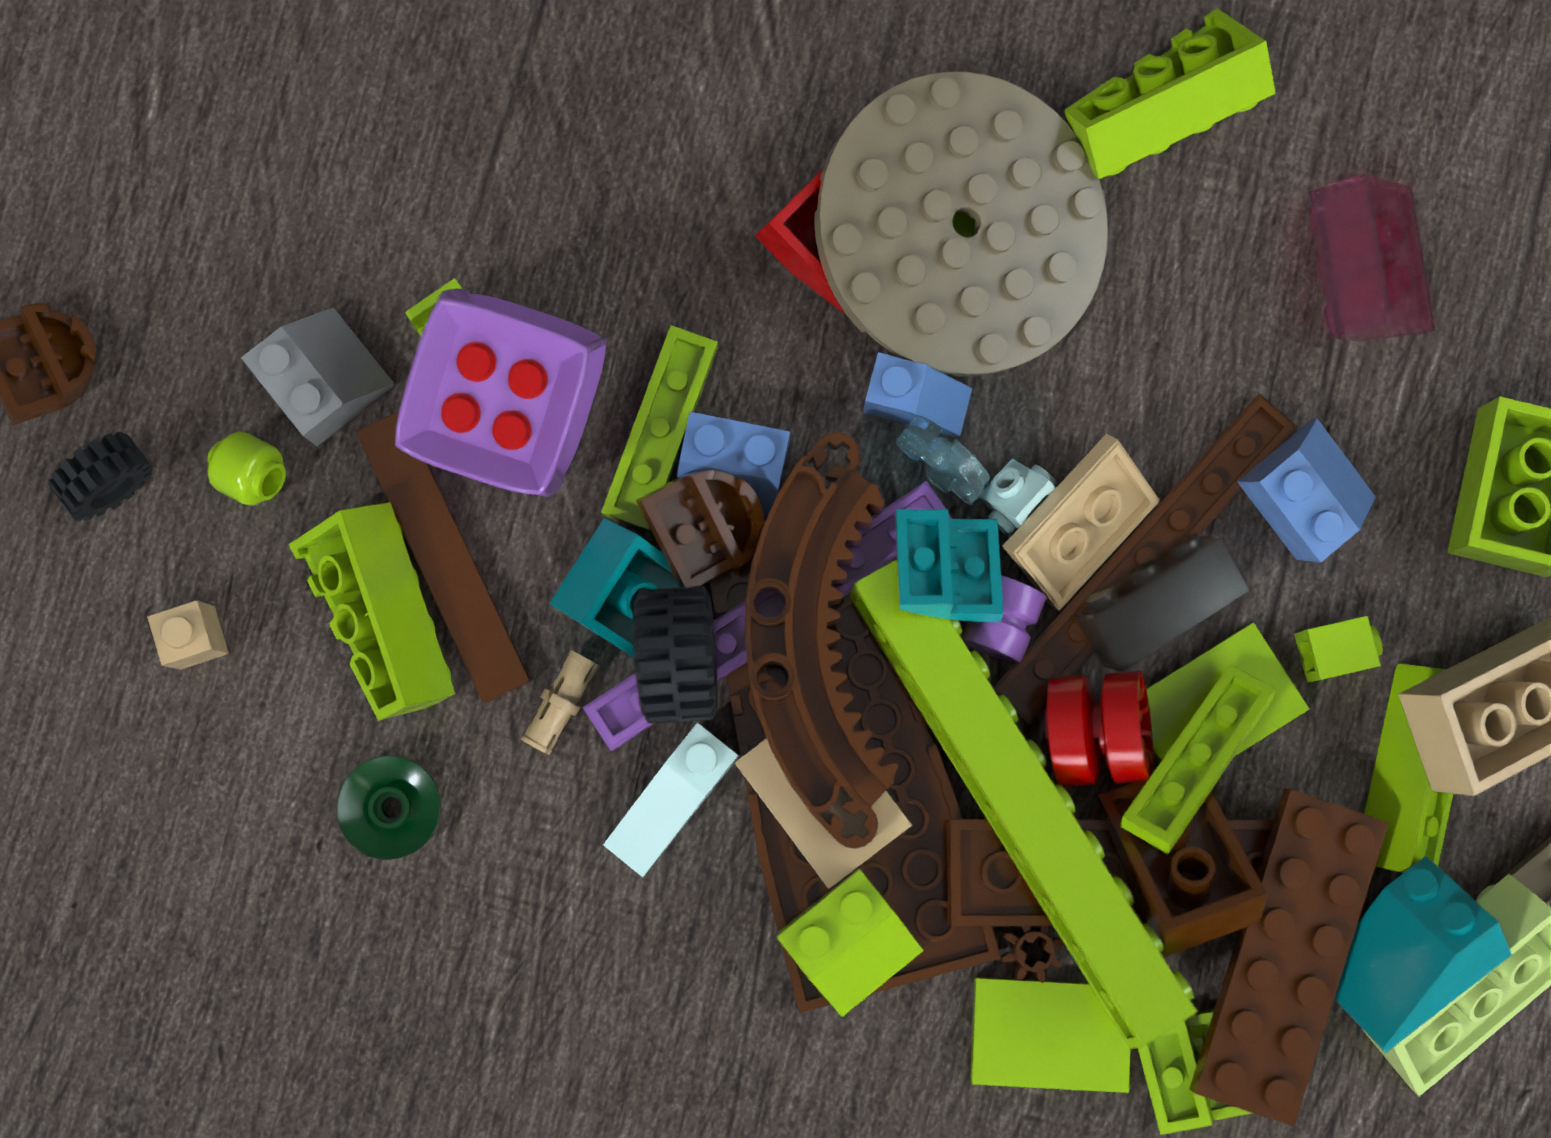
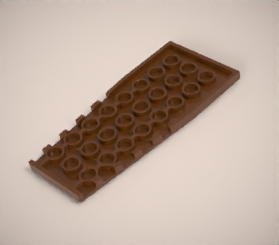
(913, 866)

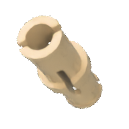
(560, 702)

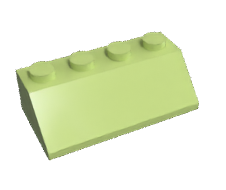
(1491, 1001)

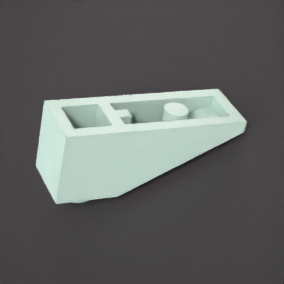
(670, 799)

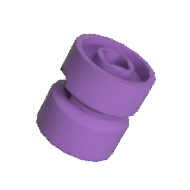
(1007, 638)

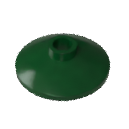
(363, 812)

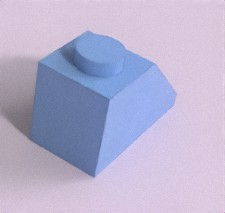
(908, 389)

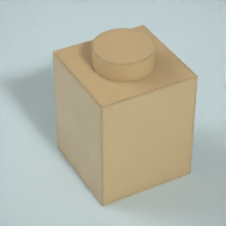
(188, 635)

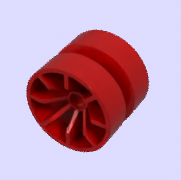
(1082, 728)

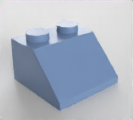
(739, 449)
(1309, 493)

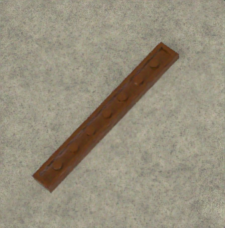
(1183, 511)

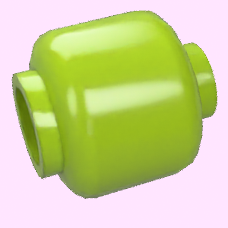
(246, 468)

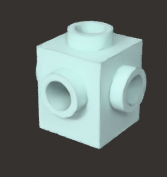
(1017, 494)

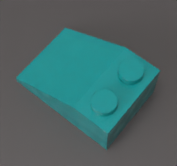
(1416, 954)

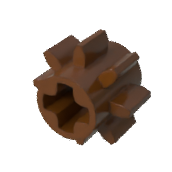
(1033, 964)

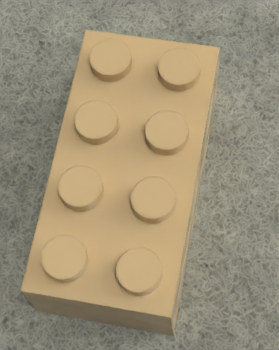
(1485, 714)

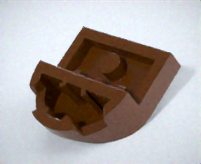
(43, 362)
(704, 524)

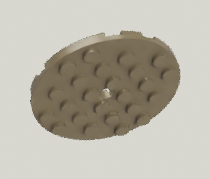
(891, 237)

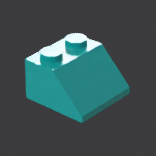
(607, 580)

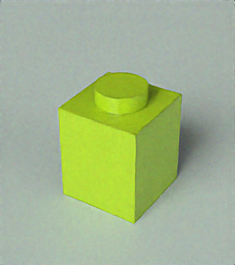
(1339, 649)

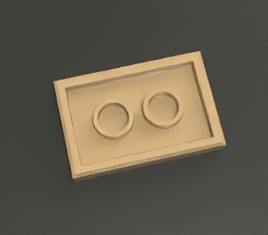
(1082, 522)
(822, 851)

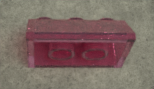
(1370, 259)

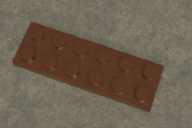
(1291, 960)

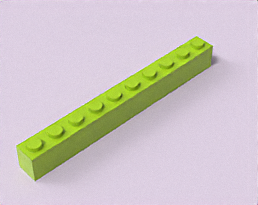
(1028, 813)

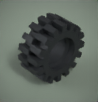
(100, 476)

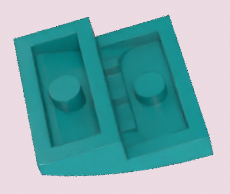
(948, 566)

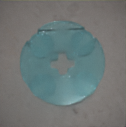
(949, 463)

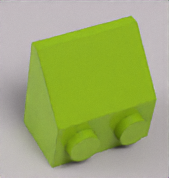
(849, 942)

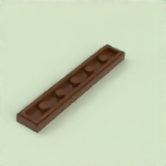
(445, 563)

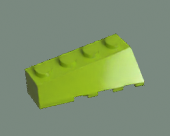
(1173, 94)
(377, 608)

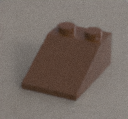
(1198, 887)

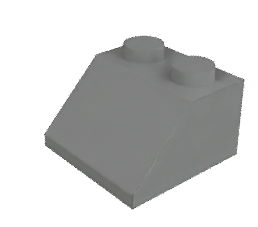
(318, 373)

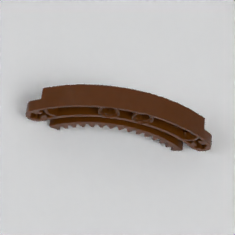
(801, 560)

